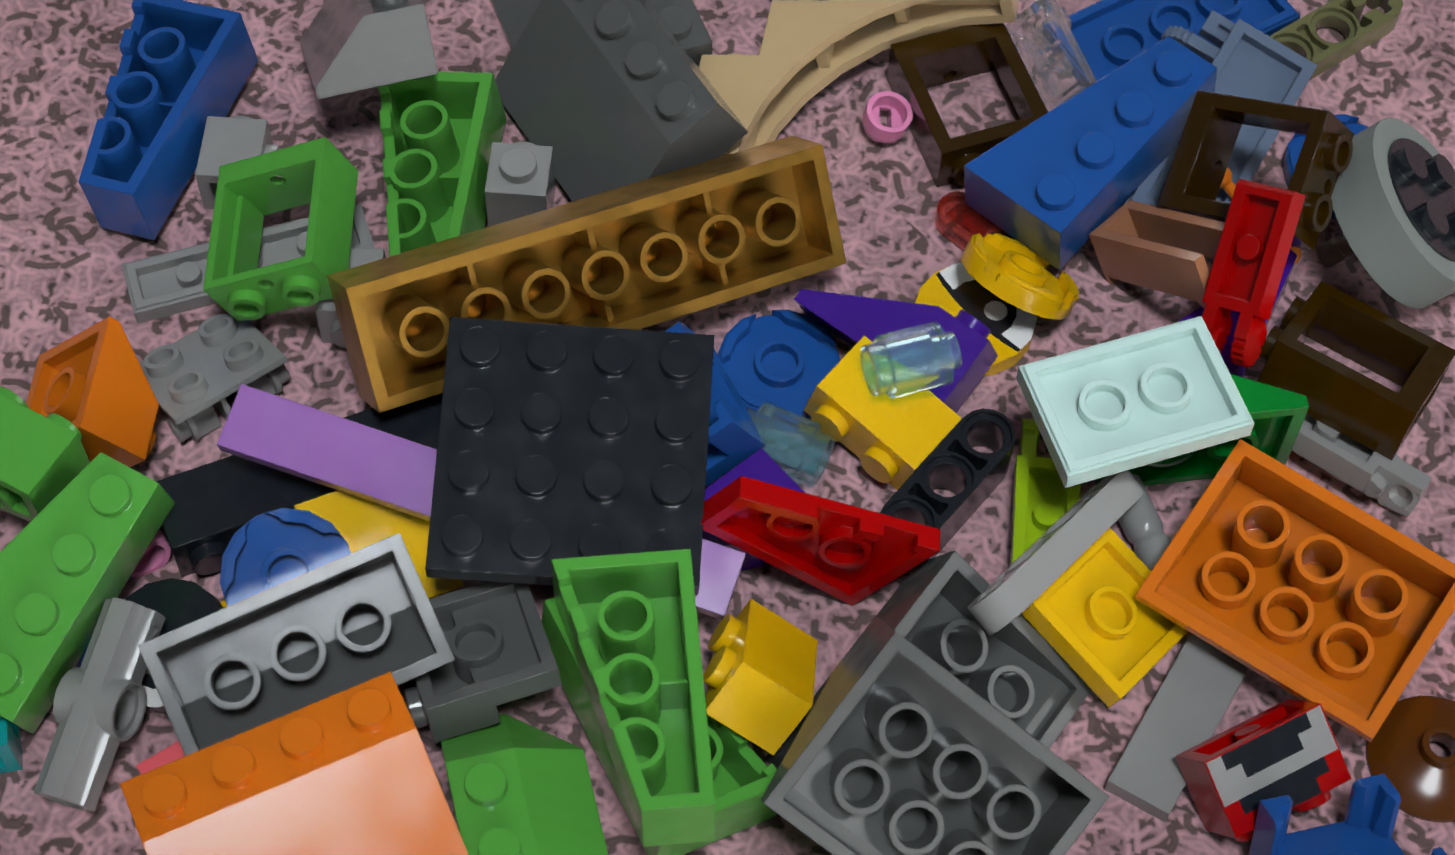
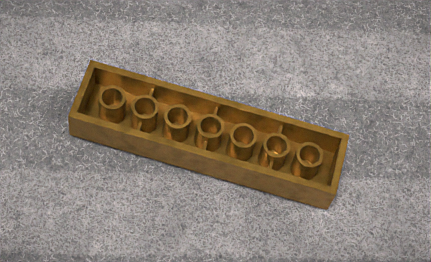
(594, 263)

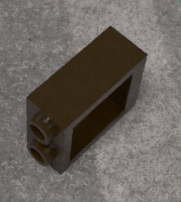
(952, 57)
(1210, 140)
(1342, 395)

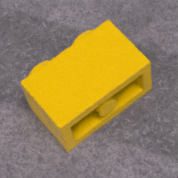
(884, 432)
(760, 675)

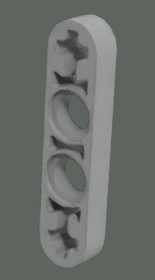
(1055, 551)

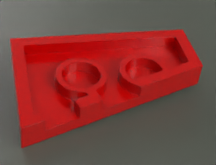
(818, 539)

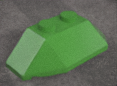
(522, 792)

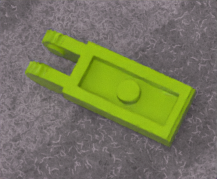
(1037, 492)

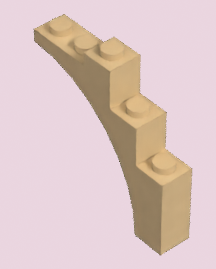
(818, 41)

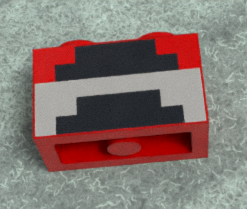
(1263, 758)

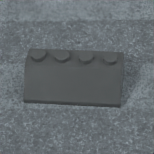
(297, 645)

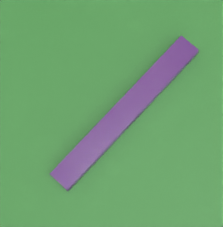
(388, 470)

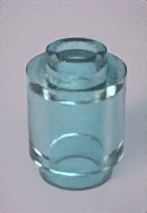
(910, 360)
(793, 442)

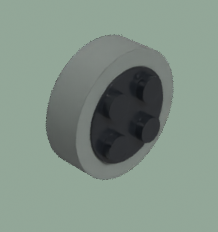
(1397, 214)

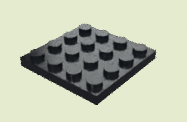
(567, 447)

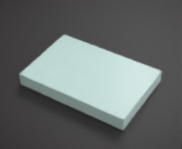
(1134, 401)

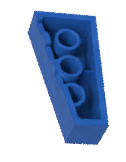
(172, 74)
(1088, 153)

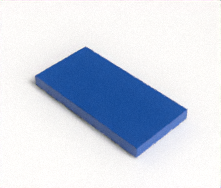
(1122, 29)

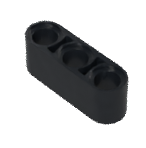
(959, 469)

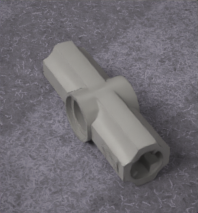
(98, 705)

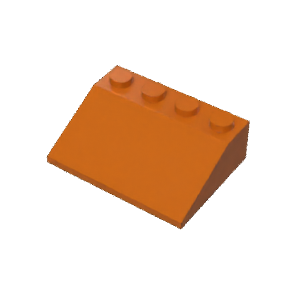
(1304, 589)
(307, 783)

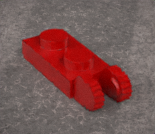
(1250, 266)

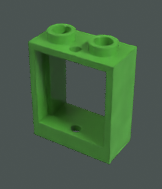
(249, 190)

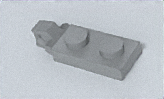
(1389, 481)

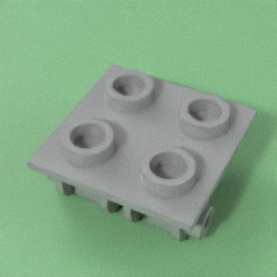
(207, 369)

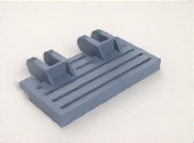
(1247, 67)

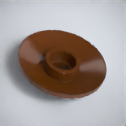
(1405, 756)

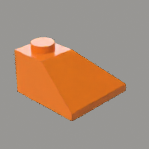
(100, 390)

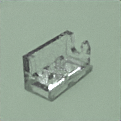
(1050, 52)

